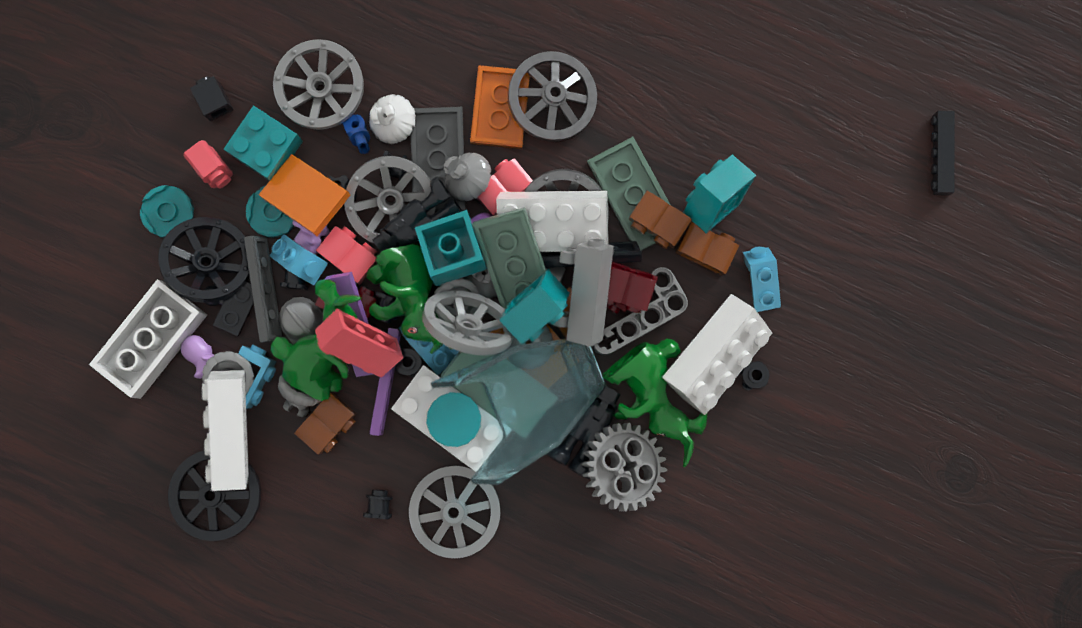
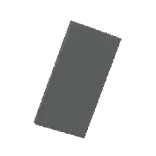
(434, 139)

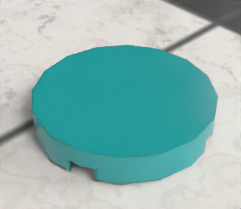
(165, 208)
(266, 218)
(453, 419)

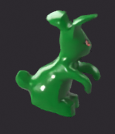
(406, 277)
(304, 363)
(643, 373)

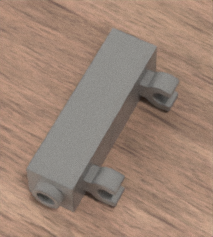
(589, 291)

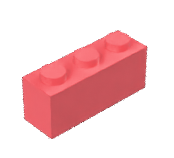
(358, 343)

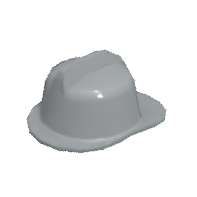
(299, 318)

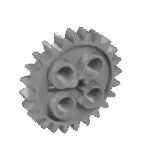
(605, 478)

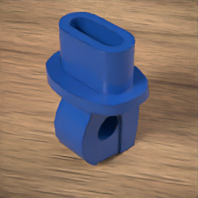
(358, 136)

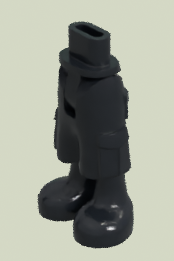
(401, 229)
(592, 422)

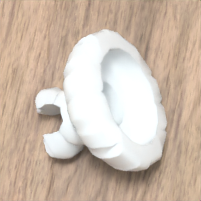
(399, 119)

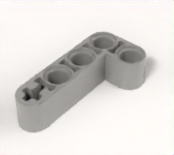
(638, 320)

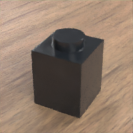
(211, 98)

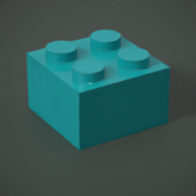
(262, 143)
(718, 193)
(450, 248)
(535, 307)

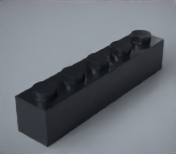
(943, 152)

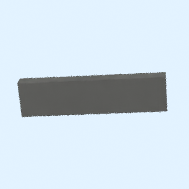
(263, 288)

